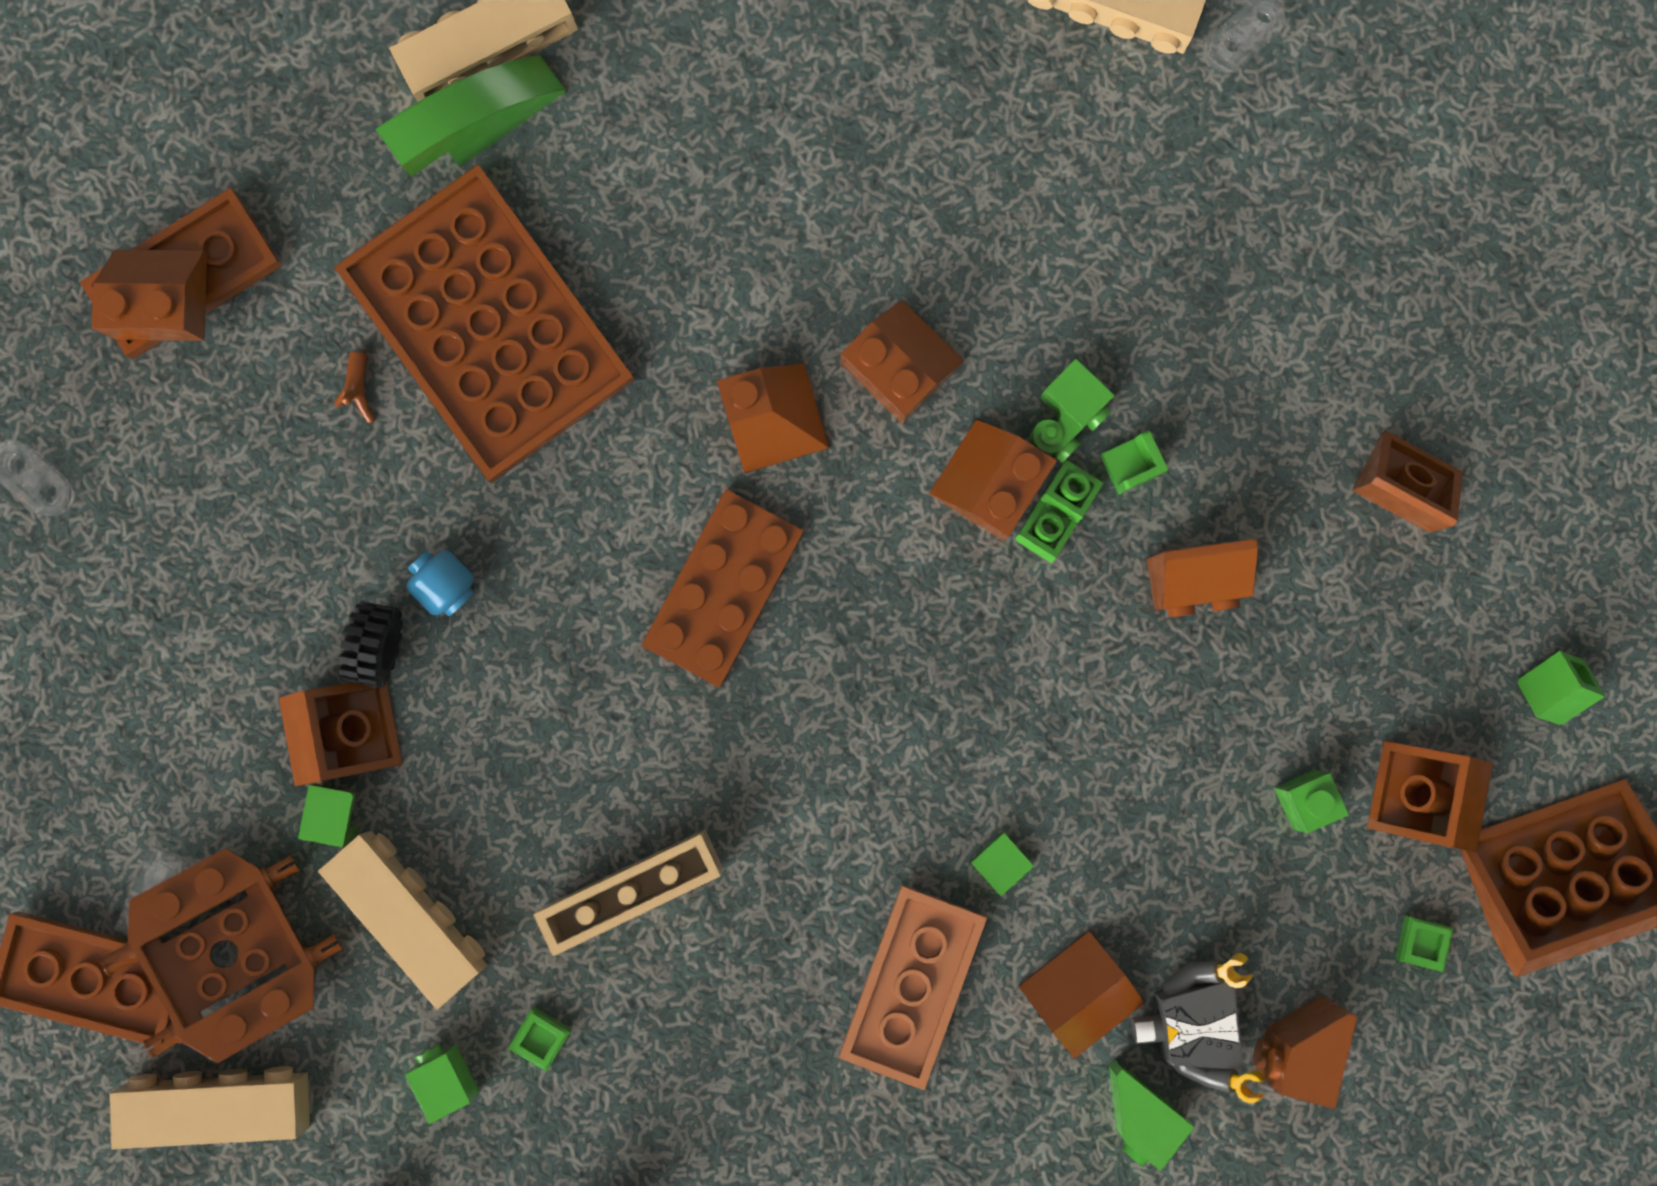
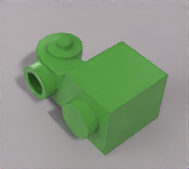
(1077, 401)

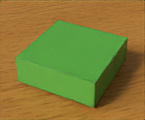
(1001, 863)
(1424, 943)
(540, 1039)

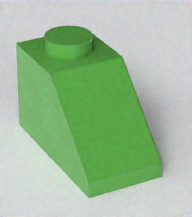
(1145, 1119)

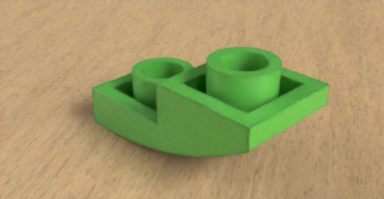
(1058, 511)

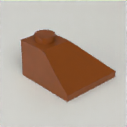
(772, 415)

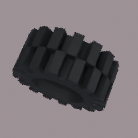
(370, 644)

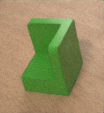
(1134, 462)
(1560, 688)
(328, 816)

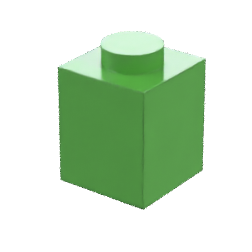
(1311, 801)
(441, 1082)

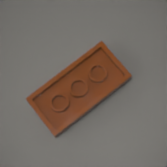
(234, 247)
(722, 588)
(57, 975)

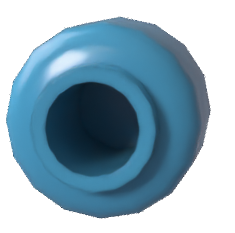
(440, 582)

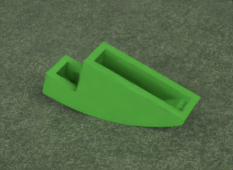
(470, 113)

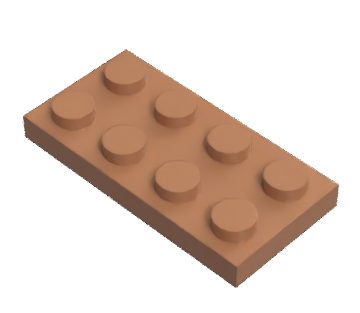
(912, 987)

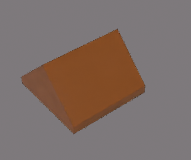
(1411, 484)
(1081, 994)

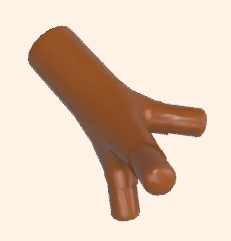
(354, 385)

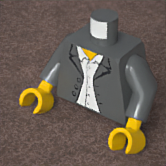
(1200, 1026)

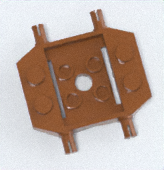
(184, 966)

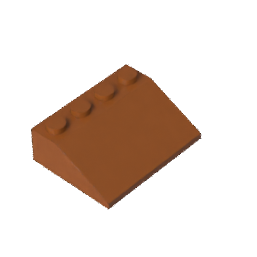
(1567, 877)

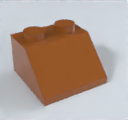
(151, 295)
(900, 360)
(992, 478)
(1203, 576)
(339, 731)
(1430, 795)
(1307, 1052)

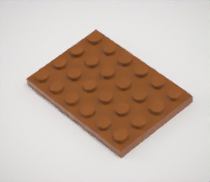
(484, 324)

